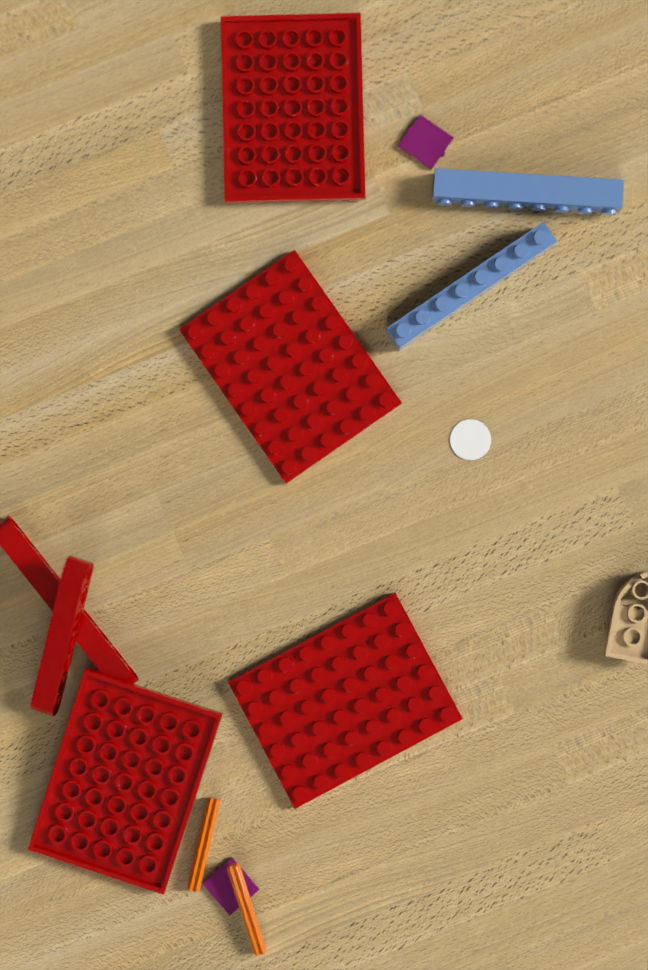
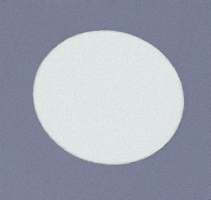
(470, 439)

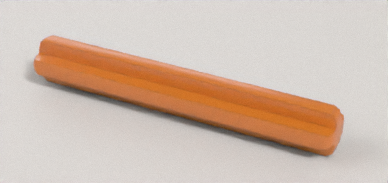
(203, 844)
(246, 909)

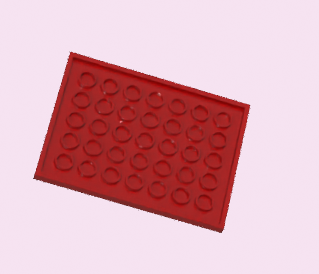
(292, 108)
(290, 366)
(345, 700)
(125, 781)

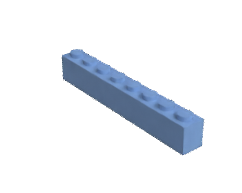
(527, 190)
(471, 286)

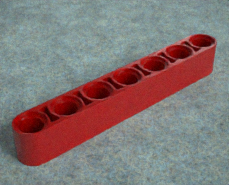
(62, 635)

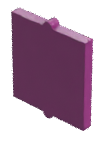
(425, 142)
(221, 887)

